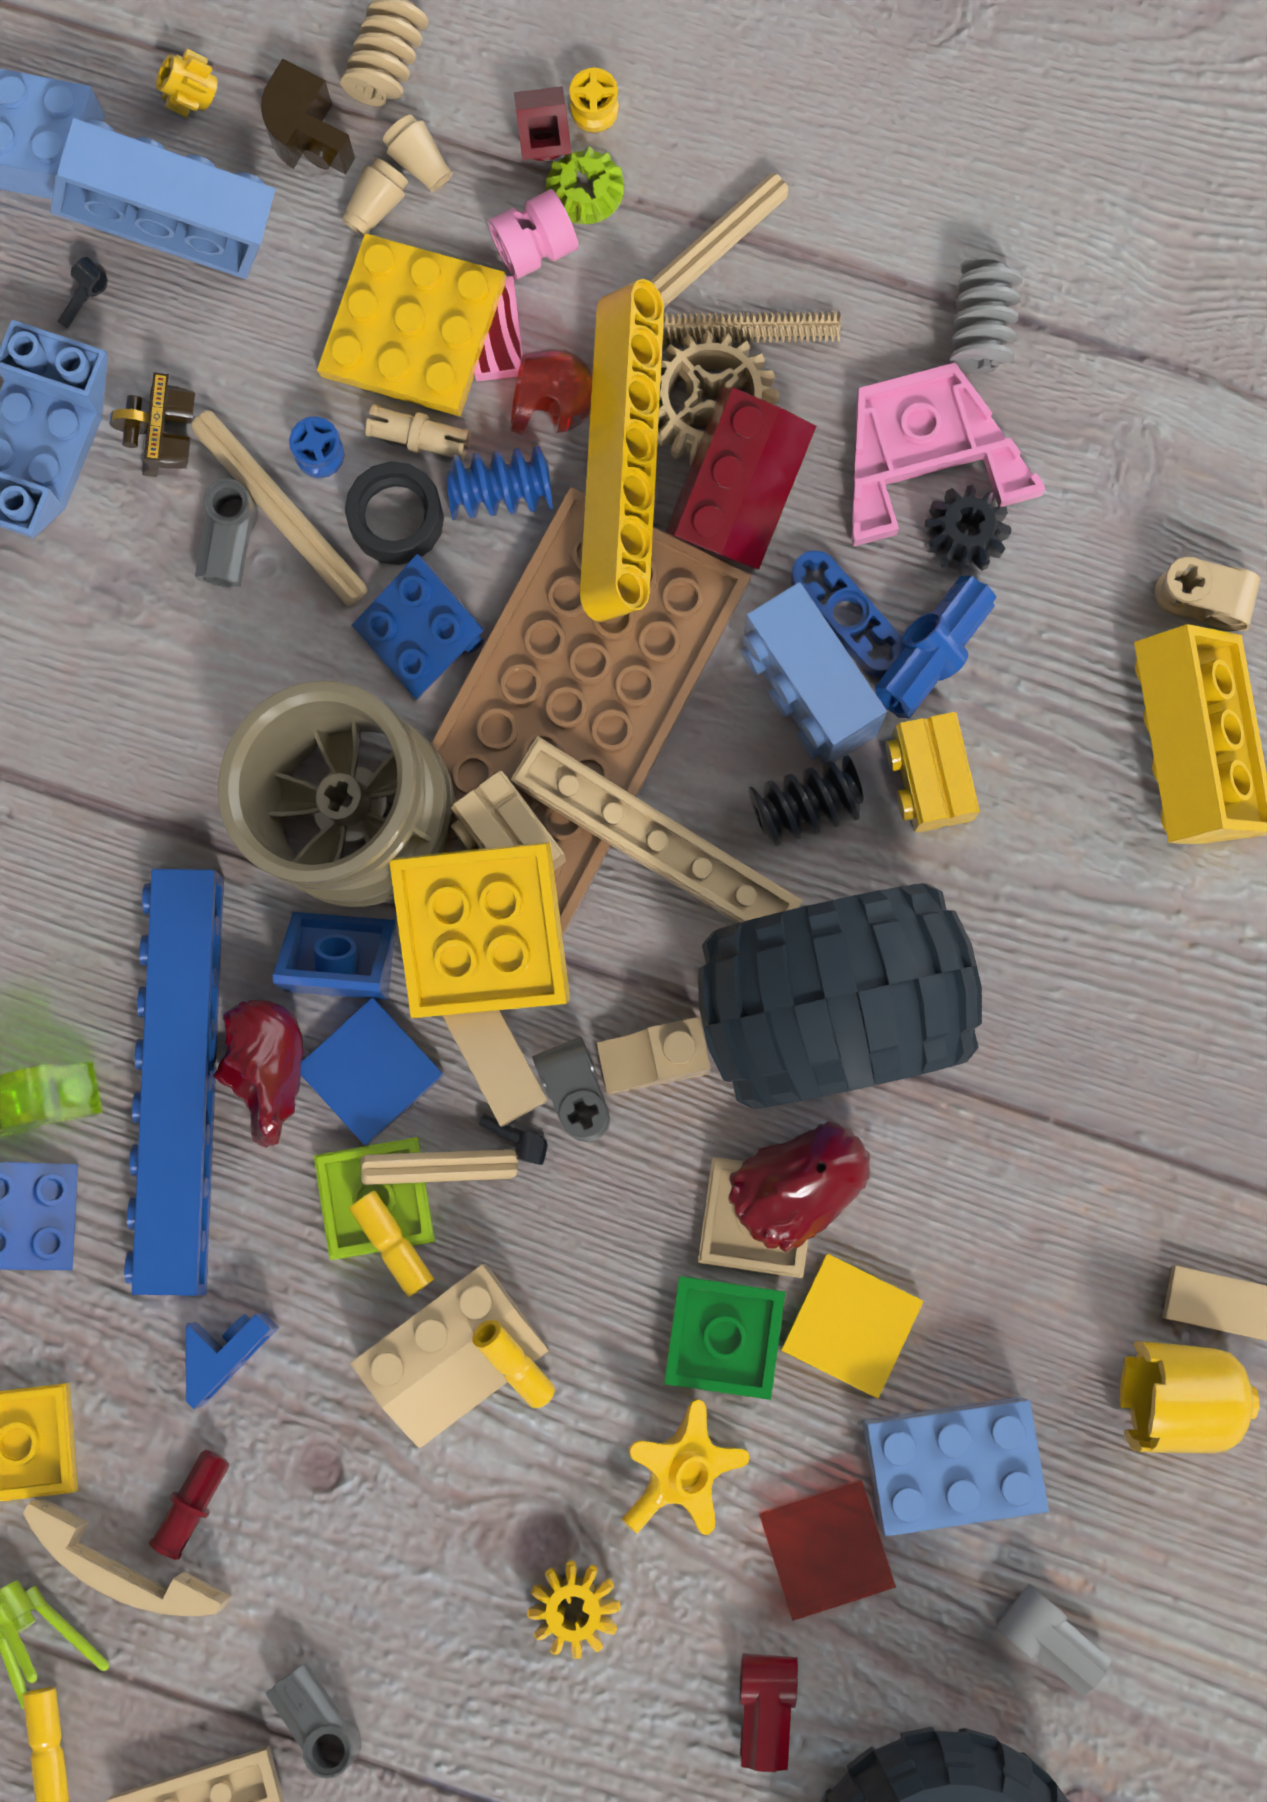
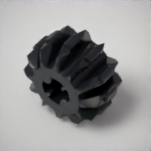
(973, 512)

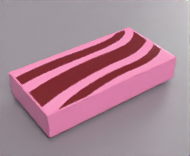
(503, 345)

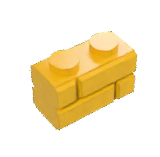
(933, 772)

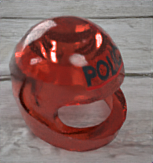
(555, 384)

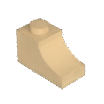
(654, 1056)

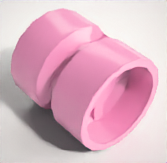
(533, 234)

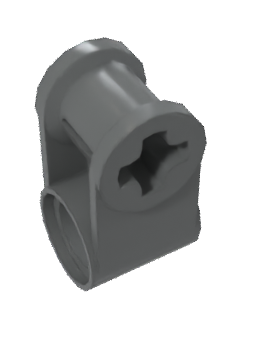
(570, 1082)

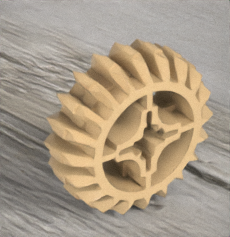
(690, 368)

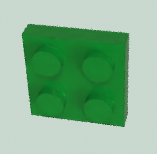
(724, 1337)

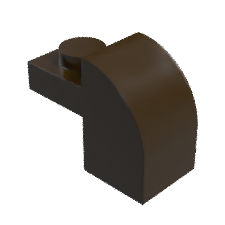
(294, 116)

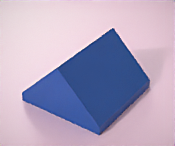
(336, 956)

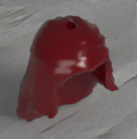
(263, 1064)
(785, 1194)

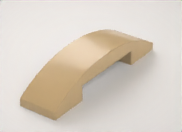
(61, 1536)

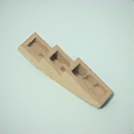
(496, 1063)

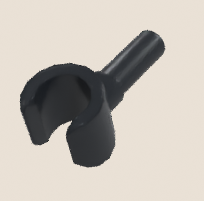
(91, 283)
(530, 1146)

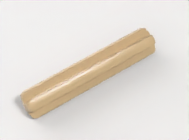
(438, 1166)

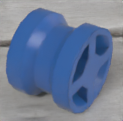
(311, 436)

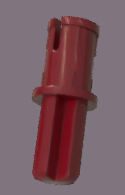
(189, 1504)

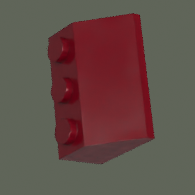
(741, 477)

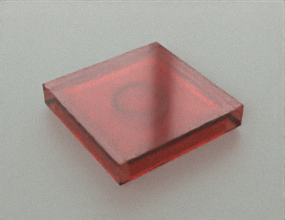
(827, 1549)

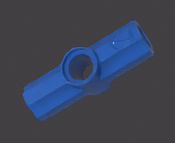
(935, 646)

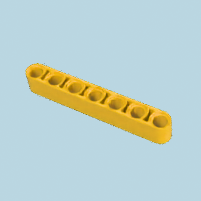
(622, 452)

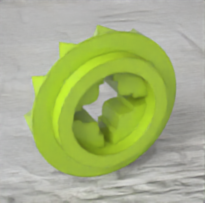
(607, 189)

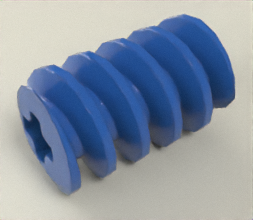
(498, 483)

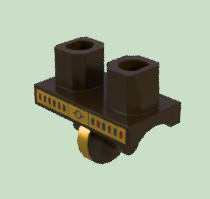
(165, 403)

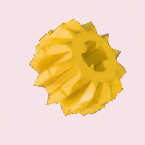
(555, 1612)

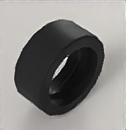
(387, 476)

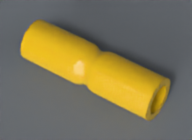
(388, 1239)
(511, 1361)
(44, 1739)

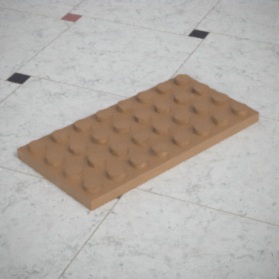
(586, 684)

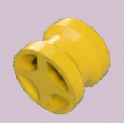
(591, 87)

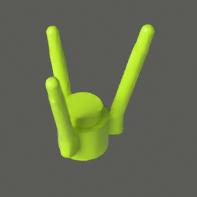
(16, 1617)

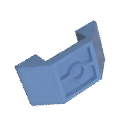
(46, 422)

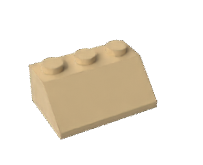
(429, 1367)

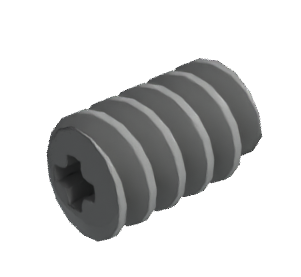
(984, 315)

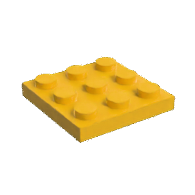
(412, 324)
(480, 930)

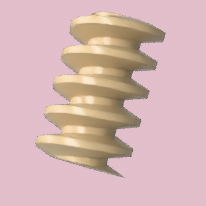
(384, 51)

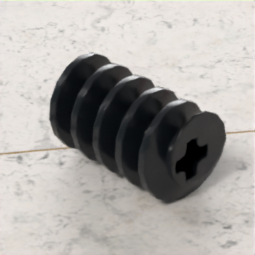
(808, 801)

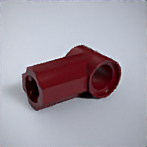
(767, 1697)

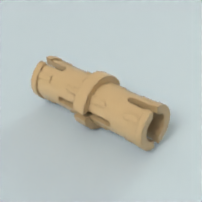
(417, 432)

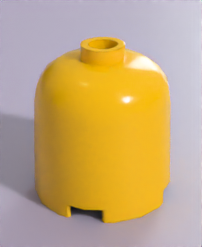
(1186, 1399)

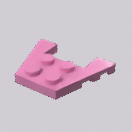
(924, 427)

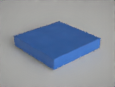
(369, 1071)

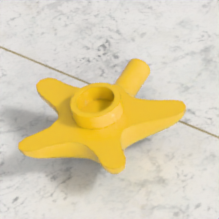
(682, 1471)

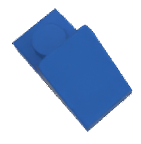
(211, 1365)

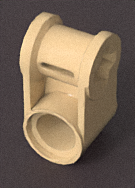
(1217, 593)

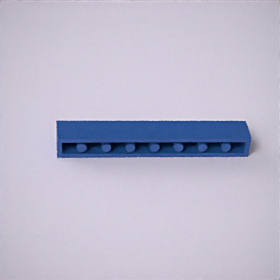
(176, 1084)

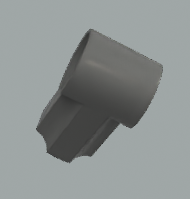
(225, 538)
(309, 1716)

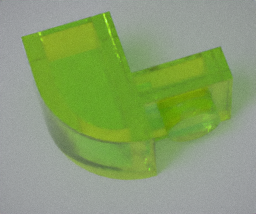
(47, 1096)

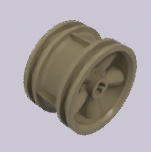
(260, 791)

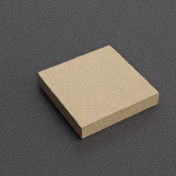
(729, 1243)

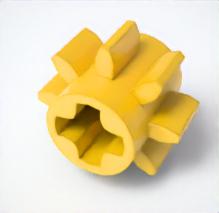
(186, 82)

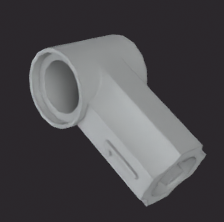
(1044, 1633)

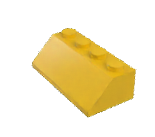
(1203, 735)

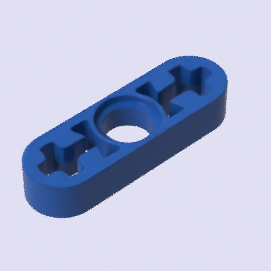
(881, 633)

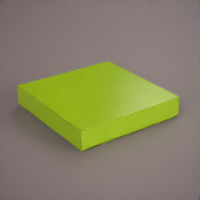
(342, 1186)

